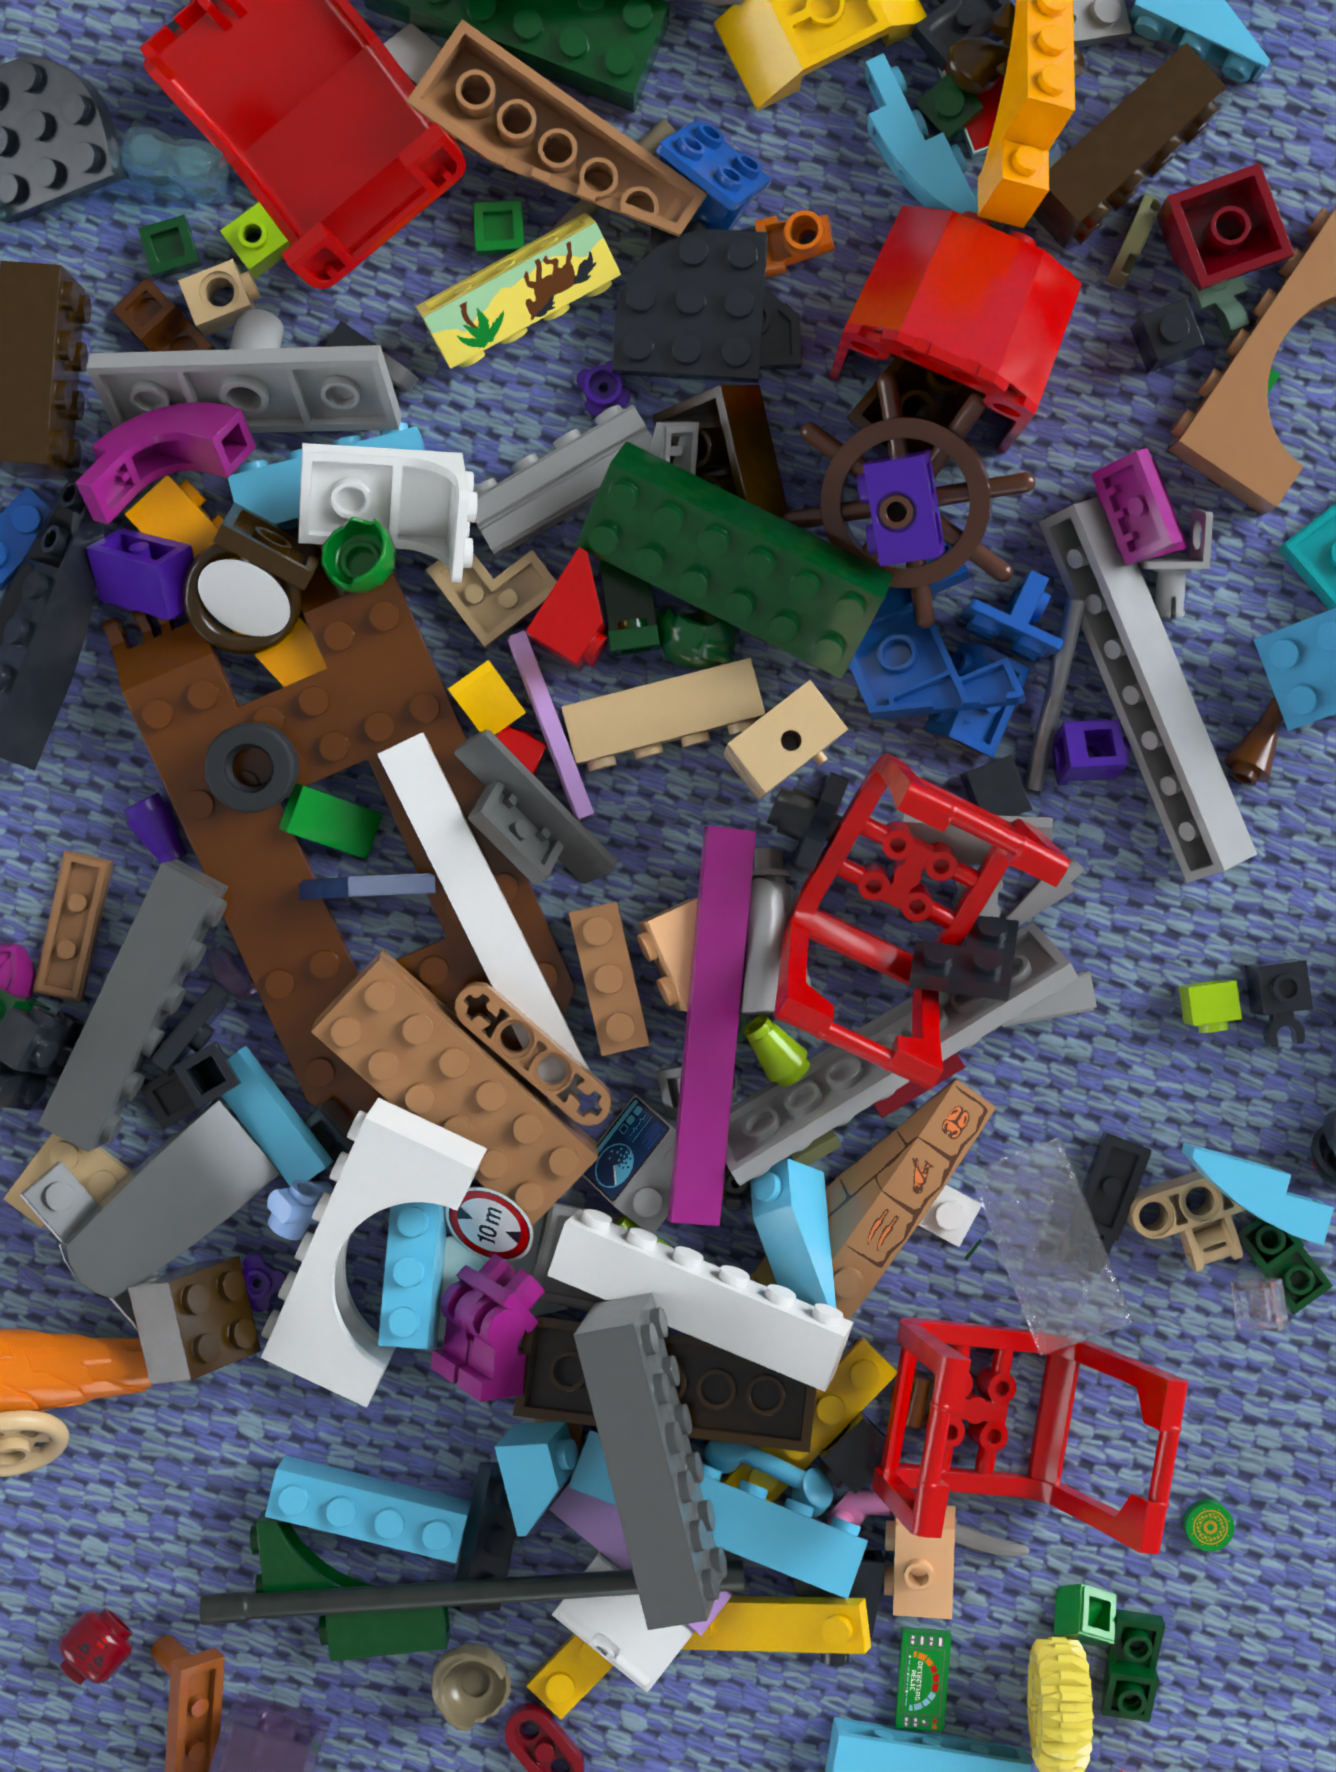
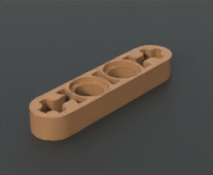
(528, 1058)

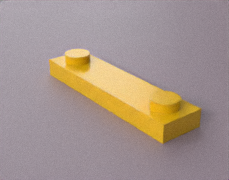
(787, 1626)

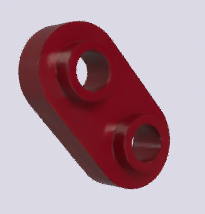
(539, 1750)

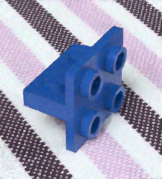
(717, 169)
(1016, 621)

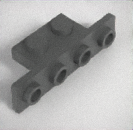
(526, 817)

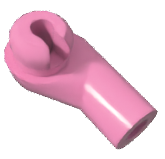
(857, 1507)

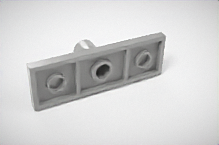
(270, 384)

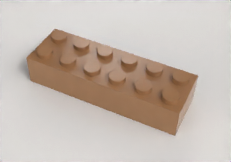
(442, 1072)

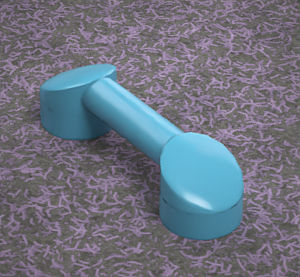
(808, 1486)

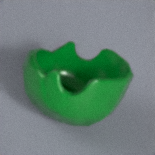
(359, 556)

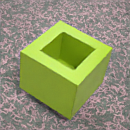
(267, 250)
(1210, 1004)

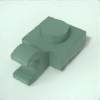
(1223, 300)

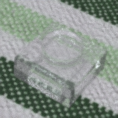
(1259, 1304)

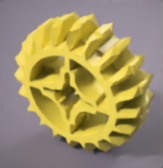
(1059, 1705)

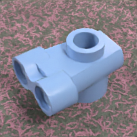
(294, 1207)

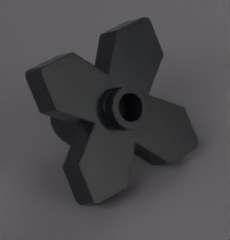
(809, 818)

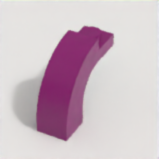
(161, 443)

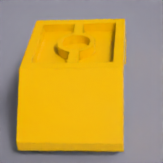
(786, 39)

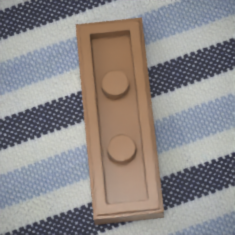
(73, 926)

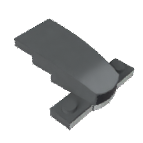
(154, 1209)

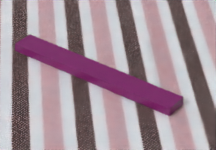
(711, 1026)

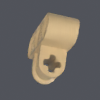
(1204, 1232)

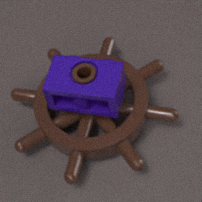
(904, 500)

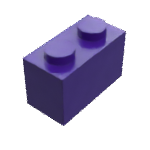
(141, 572)

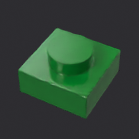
(498, 227)

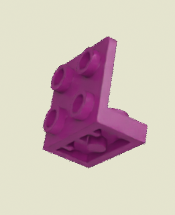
(1139, 508)

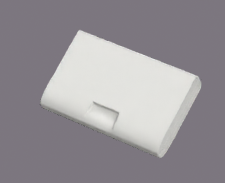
(620, 1633)

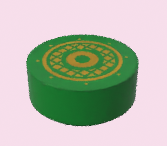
(1208, 1525)

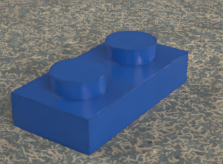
(18, 530)

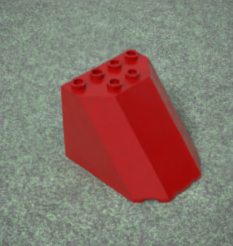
(966, 307)

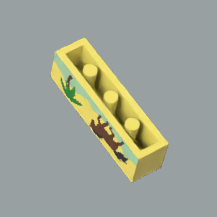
(519, 291)

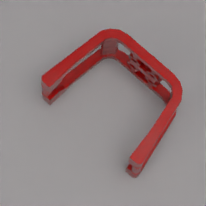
(1012, 843)
(923, 1513)

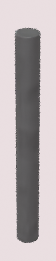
(1054, 694)

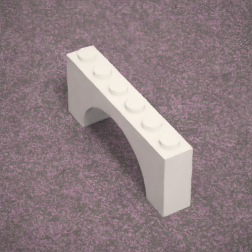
(391, 1163)

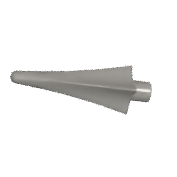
(1044, 895)

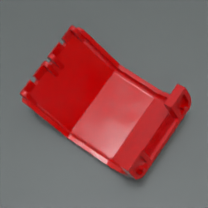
(308, 122)

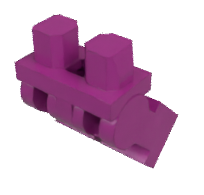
(483, 1329)

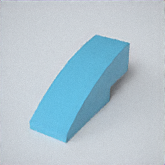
(1263, 1193)

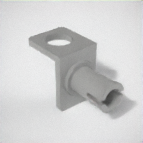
(1172, 570)

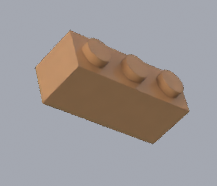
(609, 978)

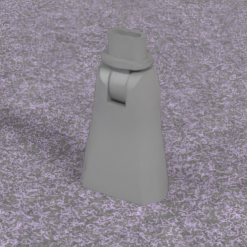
(768, 913)

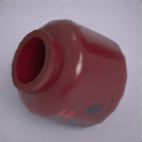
(95, 1647)

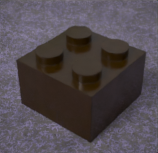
(194, 1320)

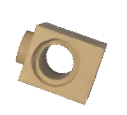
(201, 288)

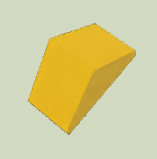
(487, 699)

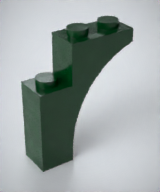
(293, 1566)

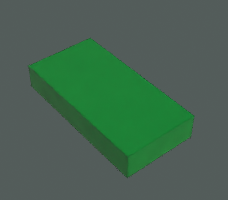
(330, 821)

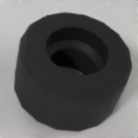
(220, 769)

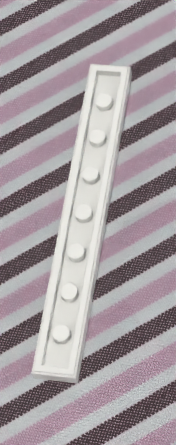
(477, 897)

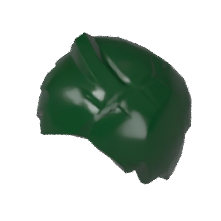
(696, 639)

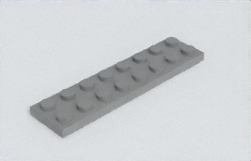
(841, 1084)

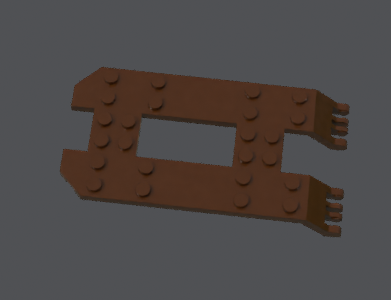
(368, 699)

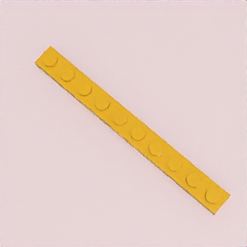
(857, 1381)

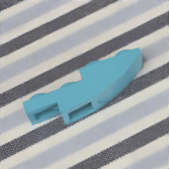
(926, 168)

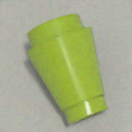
(777, 1052)

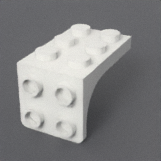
(414, 494)

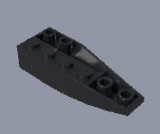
(45, 626)

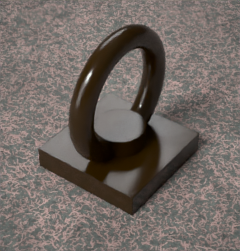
(264, 545)

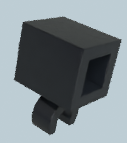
(1279, 991)

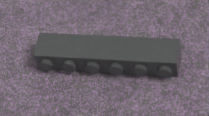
(134, 1005)

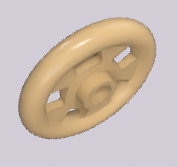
(17, 1438)

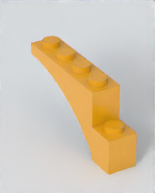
(1031, 111)

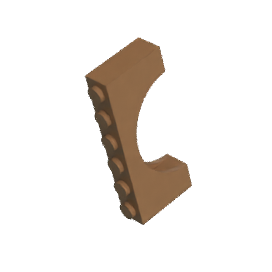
(1231, 427)

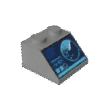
(636, 1164)

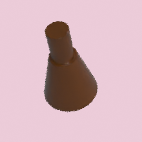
(1254, 755)

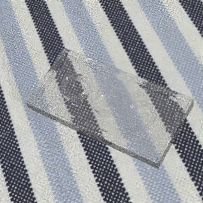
(1050, 1246)

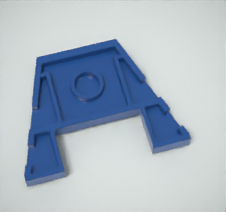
(910, 670)

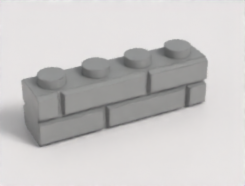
(557, 484)

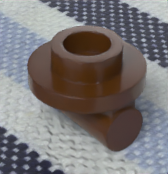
(919, 1400)

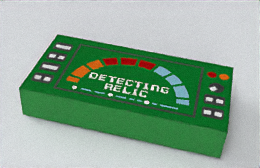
(922, 1679)

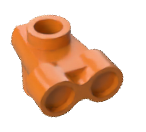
(785, 238)

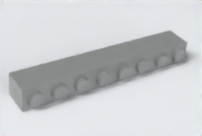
(1149, 693)

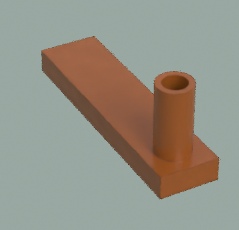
(193, 1704)

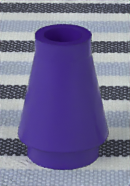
(156, 828)

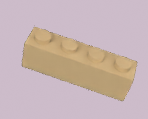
(662, 713)

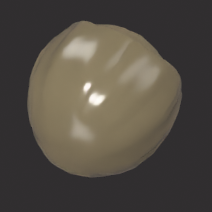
(470, 1685)

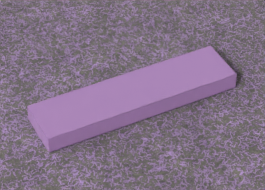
(550, 726)
(601, 1527)

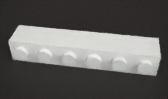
(702, 1298)

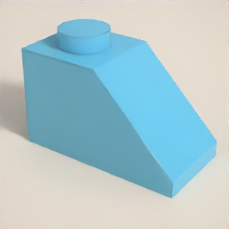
(534, 1468)

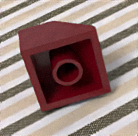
(1224, 228)

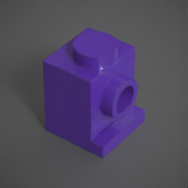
(1101, 738)

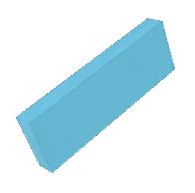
(274, 1121)

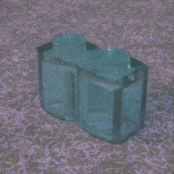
(180, 165)

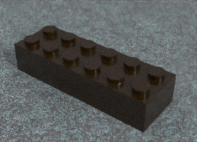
(724, 1392)

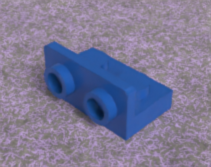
(982, 727)

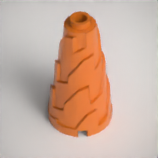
(66, 1369)

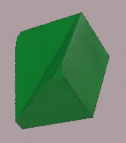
(1085, 1614)

